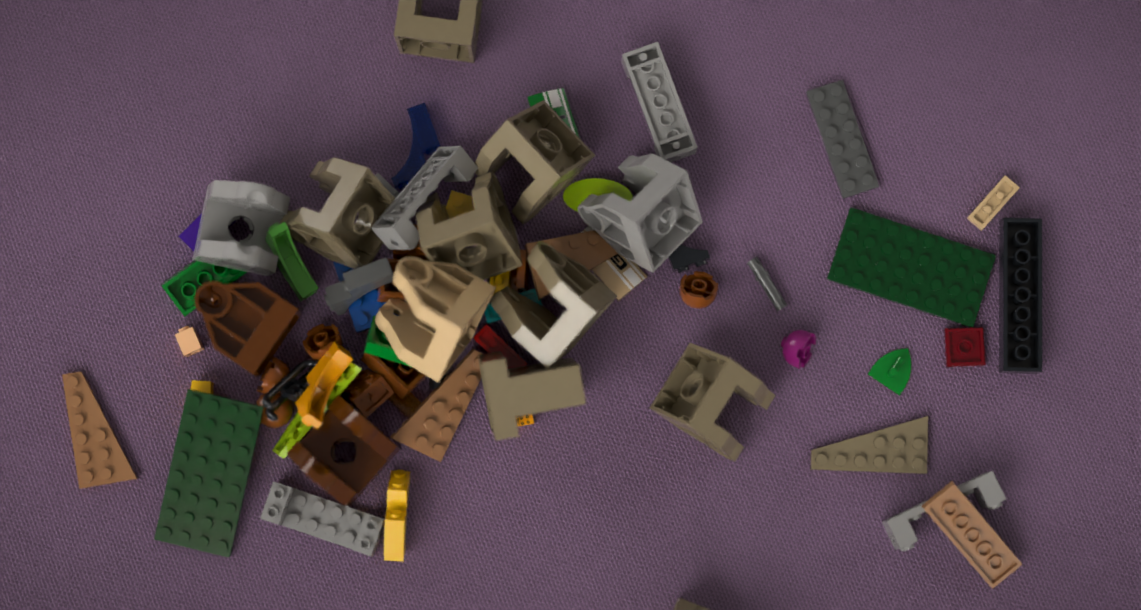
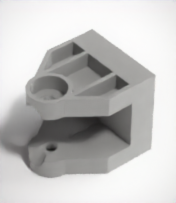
(227, 202)
(654, 220)

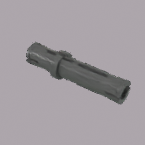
(767, 284)

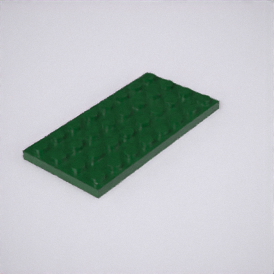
(911, 267)
(209, 472)

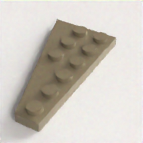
(886, 450)

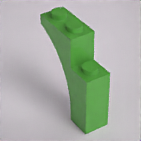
(289, 261)

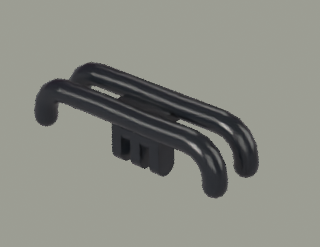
(288, 387)

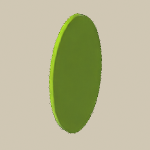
(580, 190)

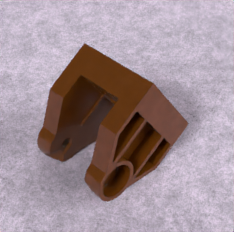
(245, 322)
(317, 452)

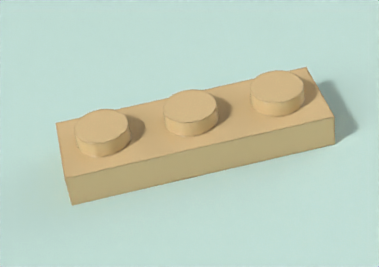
(993, 203)

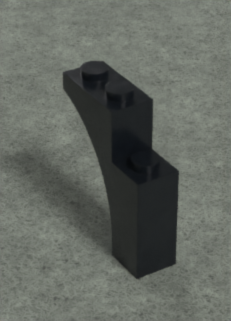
(685, 257)

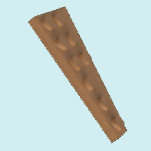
(439, 415)

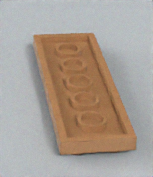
(971, 534)

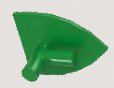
(893, 370)

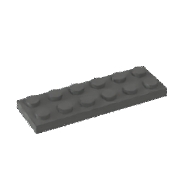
(842, 139)

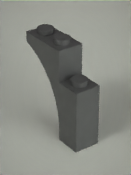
(358, 283)

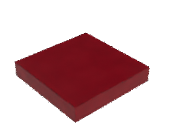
(964, 347)

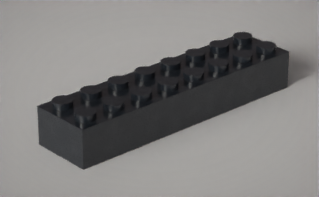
(1020, 295)

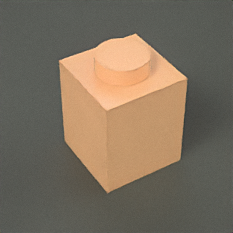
(189, 341)

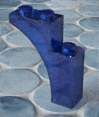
(423, 142)

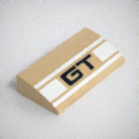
(618, 274)

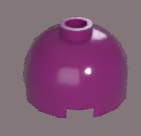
(797, 347)

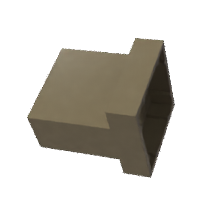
(526, 390)

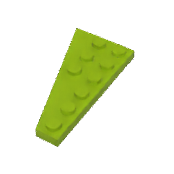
(297, 429)

